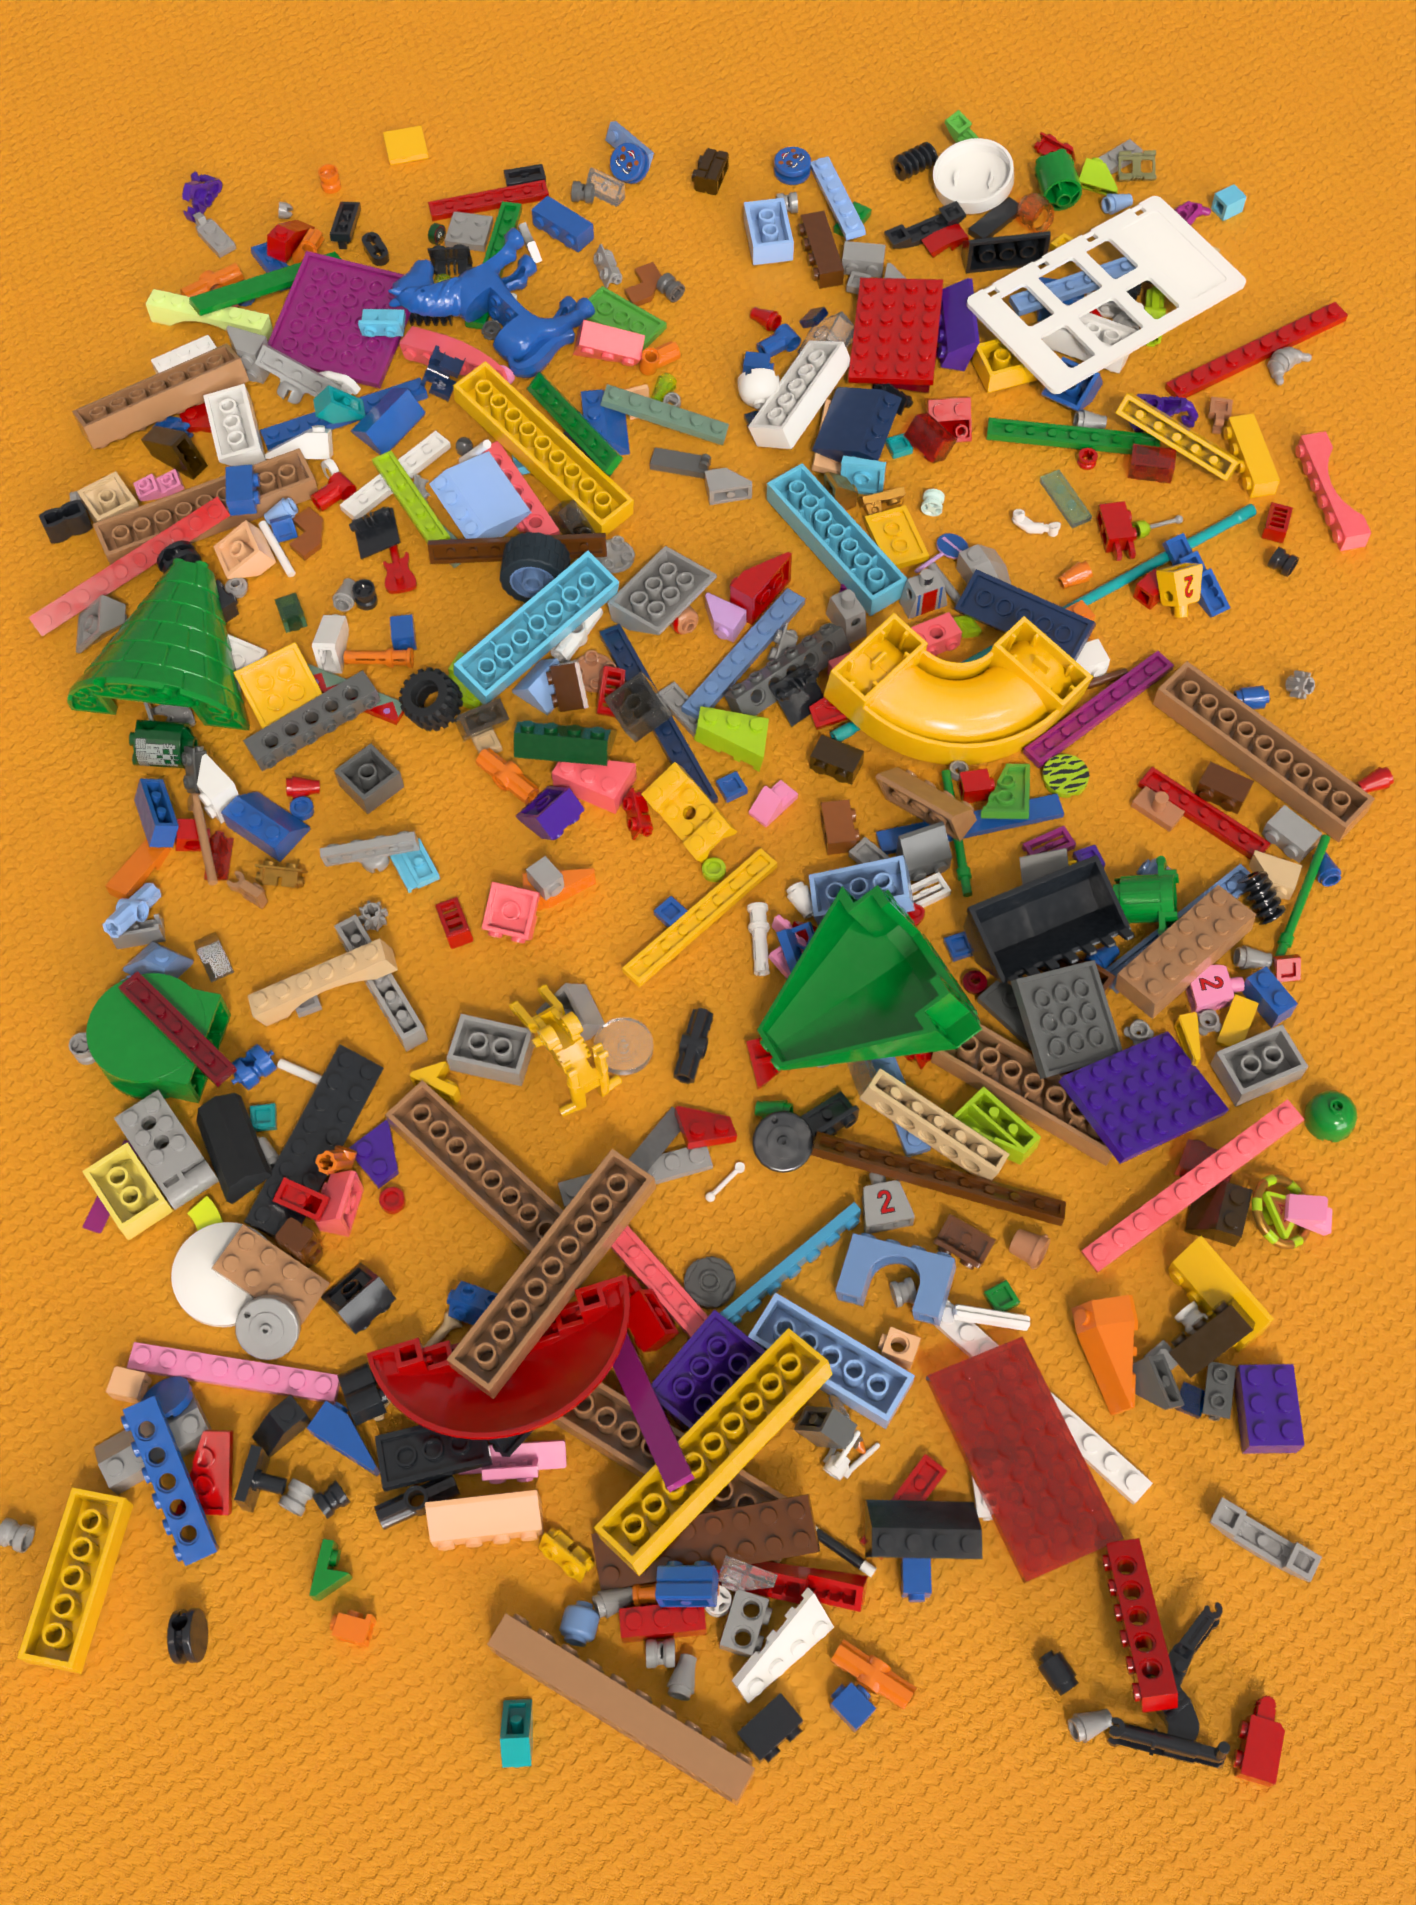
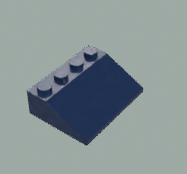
(857, 423)

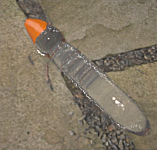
(836, 1403)

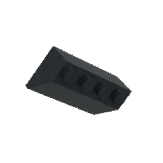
(1004, 251)
(922, 1529)

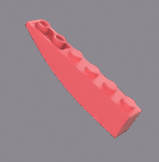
(420, 343)

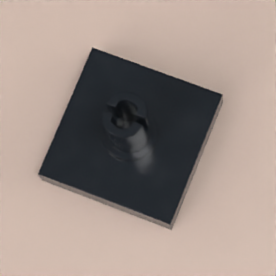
(255, 1479)

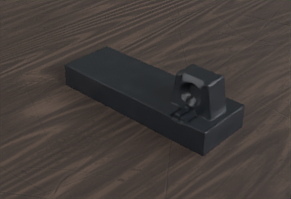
(345, 223)

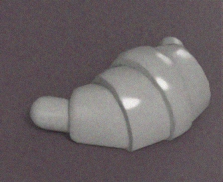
(1284, 360)

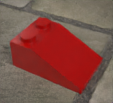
(761, 585)

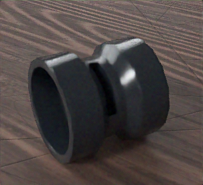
(1283, 561)
(365, 594)
(331, 1499)

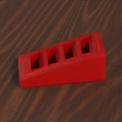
(1274, 533)
(610, 672)
(460, 935)

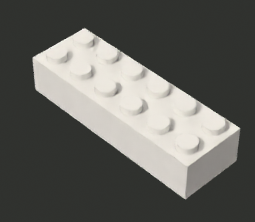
(800, 394)

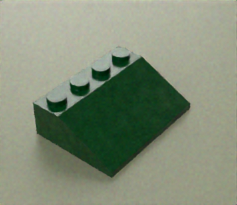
(563, 743)

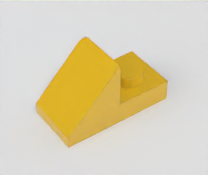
(434, 1077)

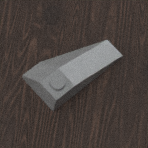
(982, 559)

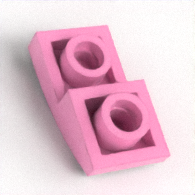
(154, 488)

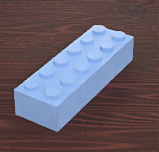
(859, 1376)

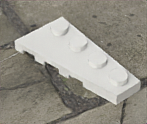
(783, 1648)

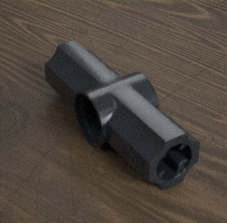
(693, 1046)
(400, 1509)

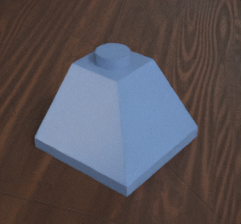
(160, 960)

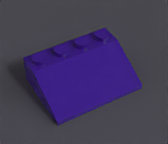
(704, 1370)

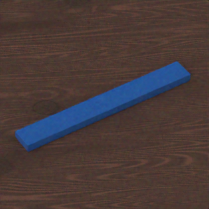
(1040, 810)

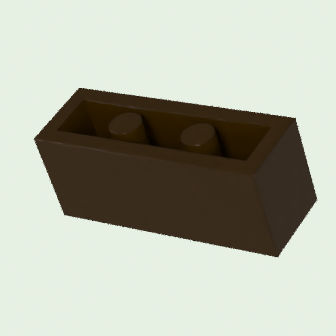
(1211, 1336)

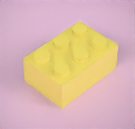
(127, 1191)

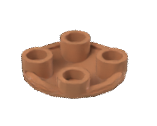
(590, 667)

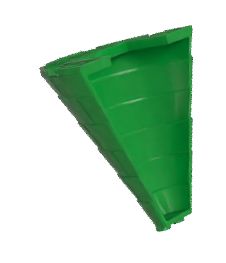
(169, 654)

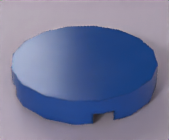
(173, 1395)

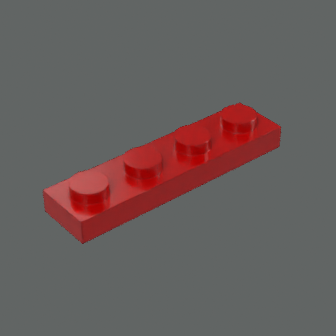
(919, 1483)

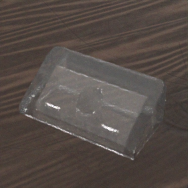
(607, 187)
(862, 1074)

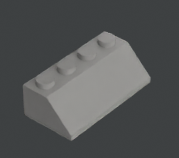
(118, 1459)

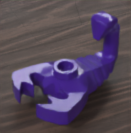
(200, 193)
(1170, 406)

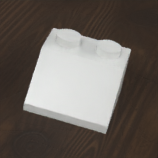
(215, 788)

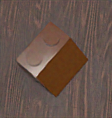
(567, 686)

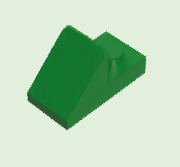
(325, 1578)

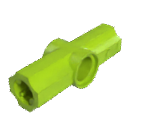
(1155, 307)

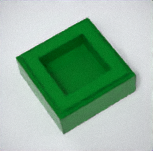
(1001, 1297)

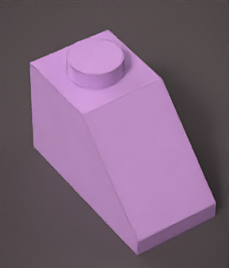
(725, 618)

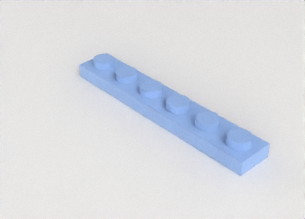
(837, 198)

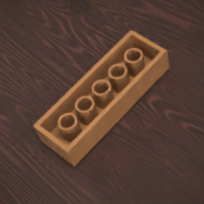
(1185, 951)

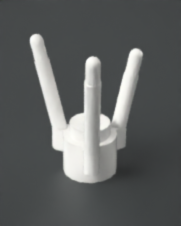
(837, 1464)

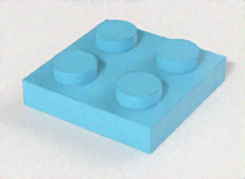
(864, 474)

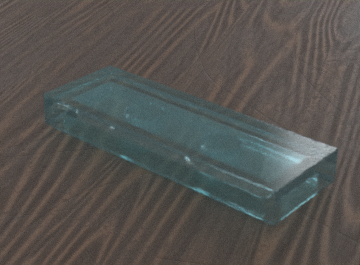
(1065, 498)

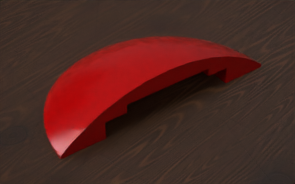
(546, 1385)

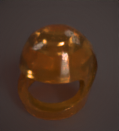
(1030, 209)

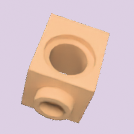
(910, 1343)

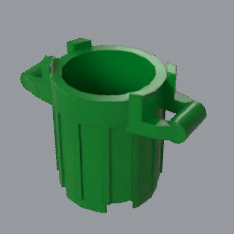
(1149, 896)

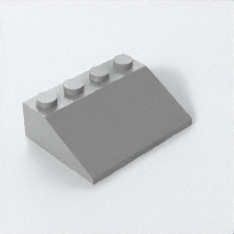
(659, 592)

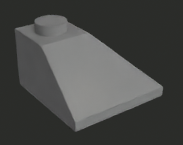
(99, 621)

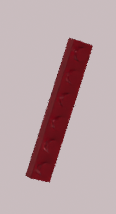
(177, 1029)

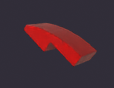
(950, 236)

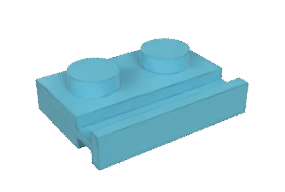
(415, 868)

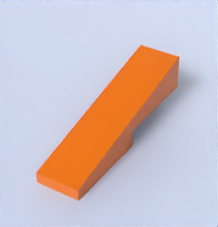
(137, 870)

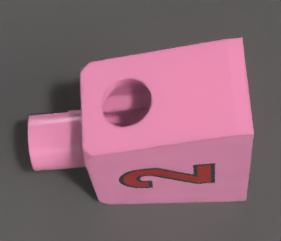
(1213, 989)

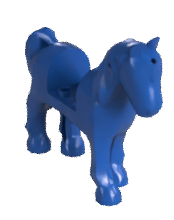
(525, 339)

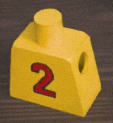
(1180, 586)

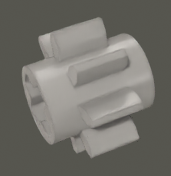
(1300, 684)
(375, 910)

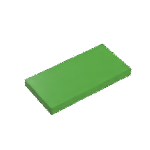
(621, 314)

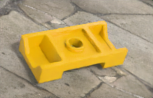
(673, 796)

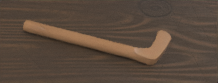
(194, 805)

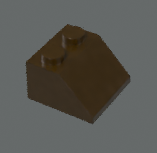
(1220, 1213)

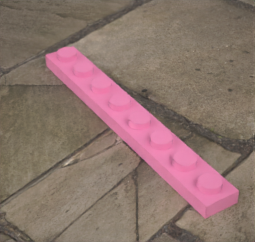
(234, 1372)

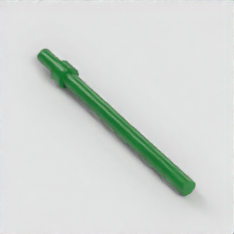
(963, 871)
(1286, 938)

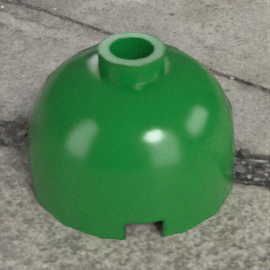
(1330, 1116)

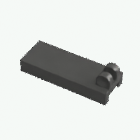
(680, 462)

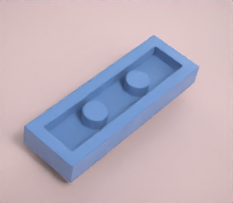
(618, 135)

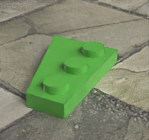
(1011, 794)

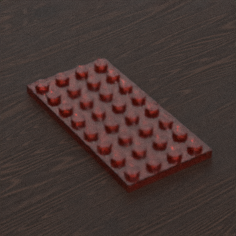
(1023, 1459)

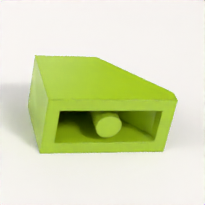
(1097, 177)

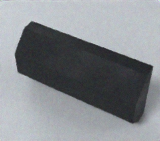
(232, 1145)

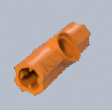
(210, 281)
(507, 775)
(873, 1674)

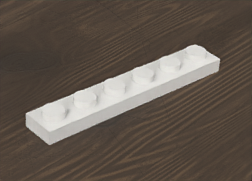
(412, 462)

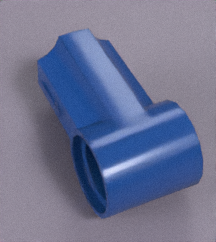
(783, 339)

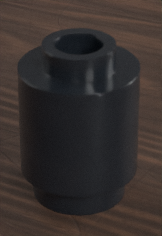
(1057, 1672)

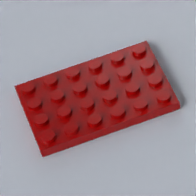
(896, 331)

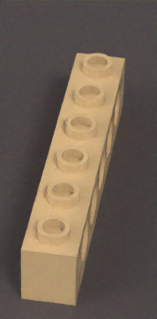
(934, 1126)

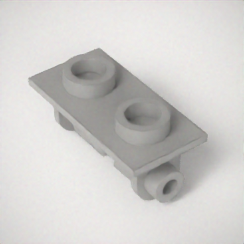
(607, 267)
(784, 640)

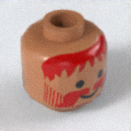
(687, 619)

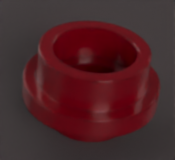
(971, 987)

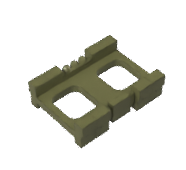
(1136, 159)

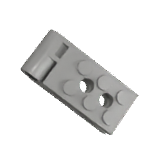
(177, 1167)

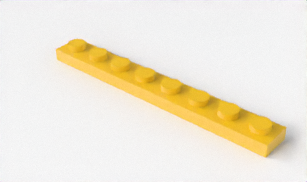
(699, 917)

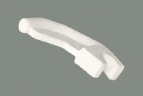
(348, 384)

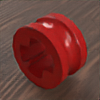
(1087, 464)

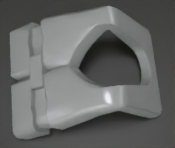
(173, 713)

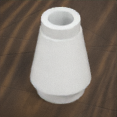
(801, 899)

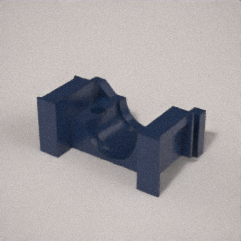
(439, 371)

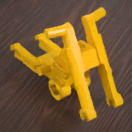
(562, 1038)

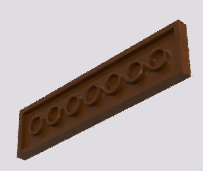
(744, 1533)

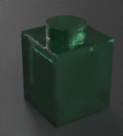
(291, 612)

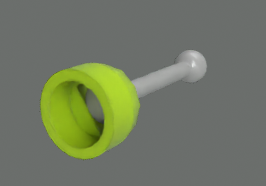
(1143, 528)

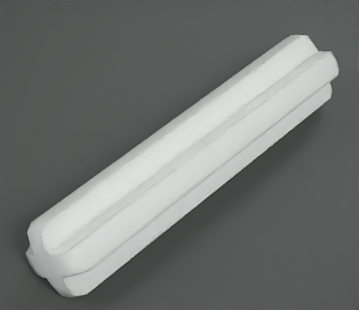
(991, 1317)

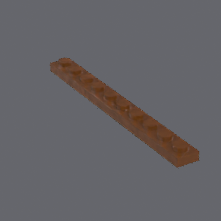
(939, 1178)

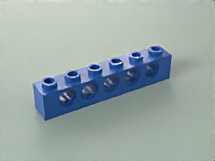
(204, 1543)

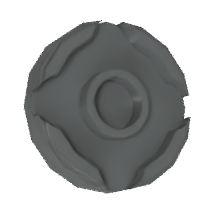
(710, 1282)

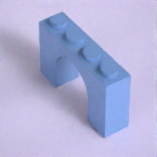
(869, 1255)

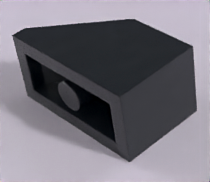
(281, 1426)

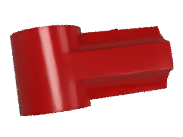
(337, 488)

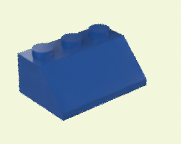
(606, 421)
(264, 824)

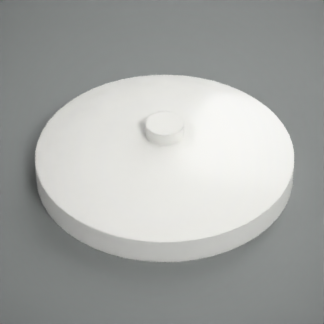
(200, 1289)

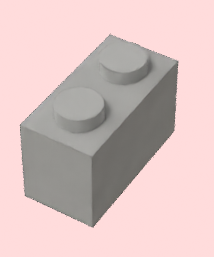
(863, 258)
(1291, 834)

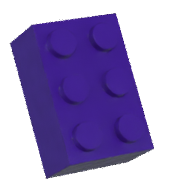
(1268, 1409)

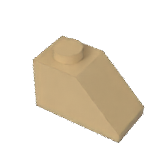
(1280, 871)

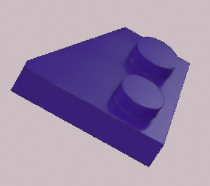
(377, 1155)

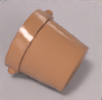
(1029, 1247)

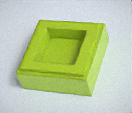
(968, 626)

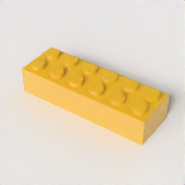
(76, 1581)

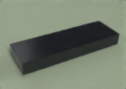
(995, 220)

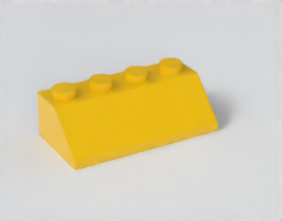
(1210, 1281)

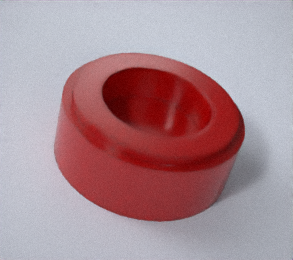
(392, 1200)

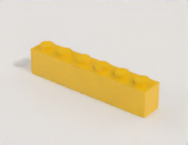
(1178, 436)

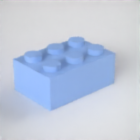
(768, 231)

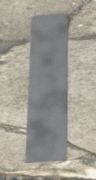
(656, 1141)

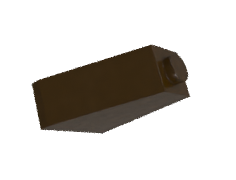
(175, 450)

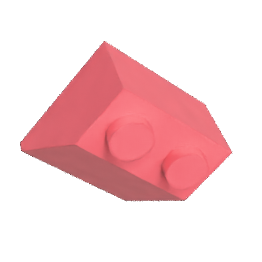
(345, 1196)

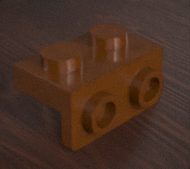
(964, 1241)

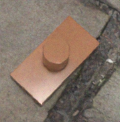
(1158, 808)

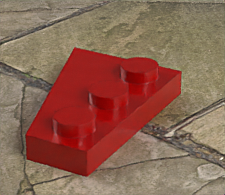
(213, 1473)

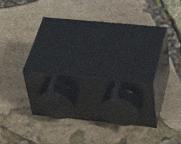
(770, 1729)

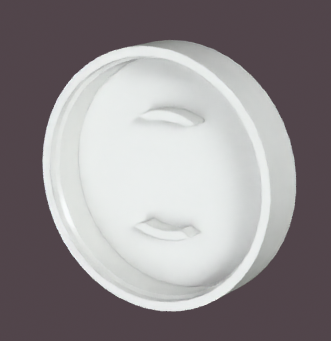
(974, 174)

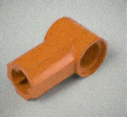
(310, 242)
(658, 357)
(336, 1160)

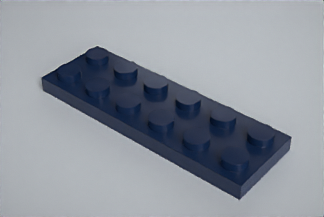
(1003, 605)

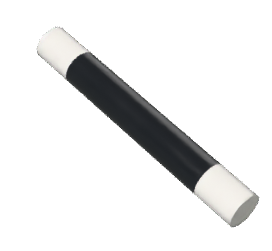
(845, 1552)

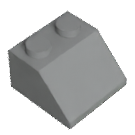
(247, 347)
(579, 1001)

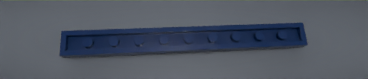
(667, 733)

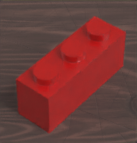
(661, 1622)

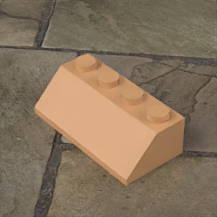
(485, 1519)

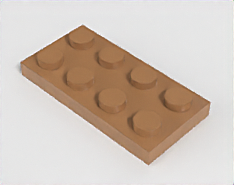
(266, 1270)

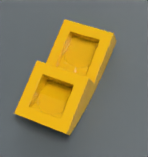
(1237, 1021)

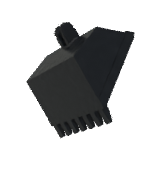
(1046, 922)

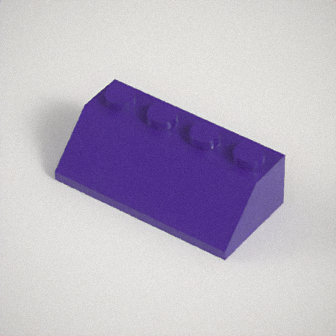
(958, 327)

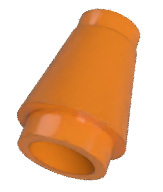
(1076, 575)

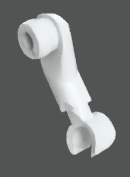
(1031, 527)

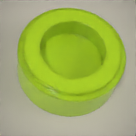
(713, 869)

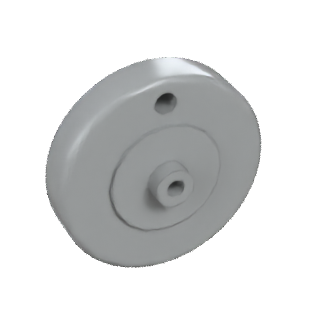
(268, 1327)

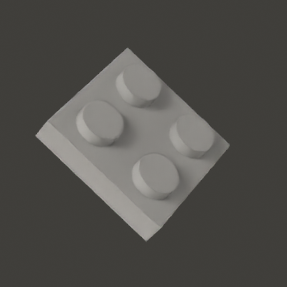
(469, 230)

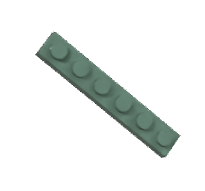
(664, 414)

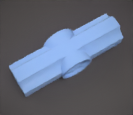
(131, 910)

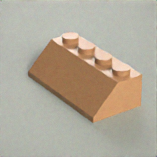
(926, 801)

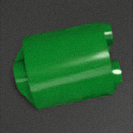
(1058, 179)

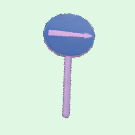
(949, 546)

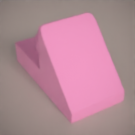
(772, 803)
(1309, 1212)

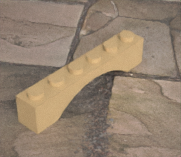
(360, 964)

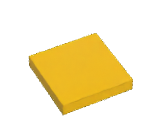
(405, 145)

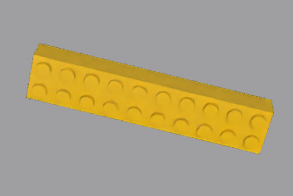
(542, 448)
(715, 1450)

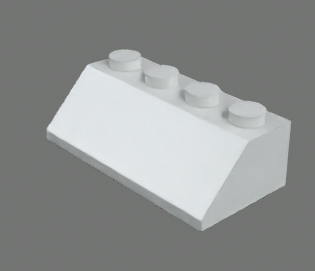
(1105, 330)
(234, 426)

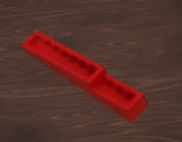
(829, 1587)

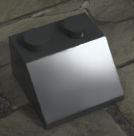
(925, 851)

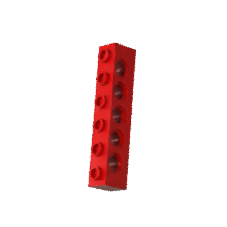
(1156, 1692)

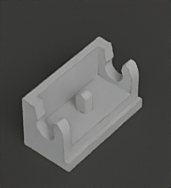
(142, 933)

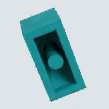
(338, 406)
(517, 1733)

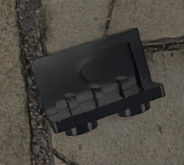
(832, 1115)

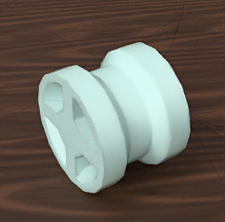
(932, 502)

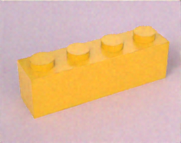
(1249, 446)

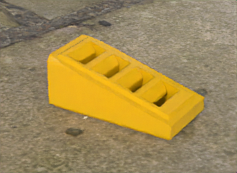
(1188, 1035)

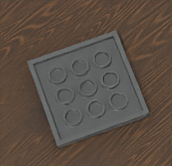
(1066, 1018)

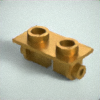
(271, 872)

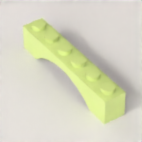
(175, 308)

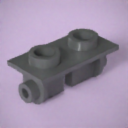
(191, 760)
(1219, 1391)

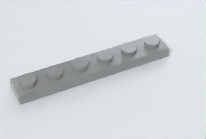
(666, 1168)

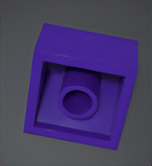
(551, 812)

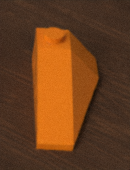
(1107, 1338)

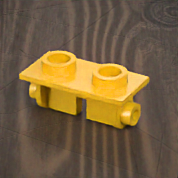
(556, 1547)

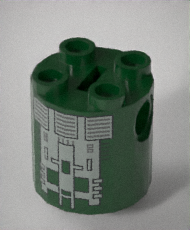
(160, 743)

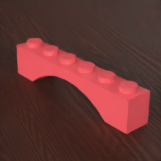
(1347, 525)

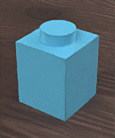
(1228, 202)

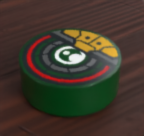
(436, 234)

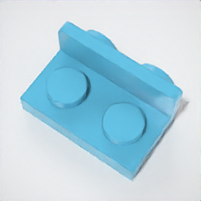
(382, 322)

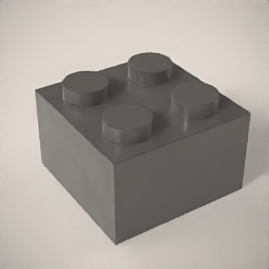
(369, 778)

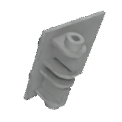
(1042, 864)

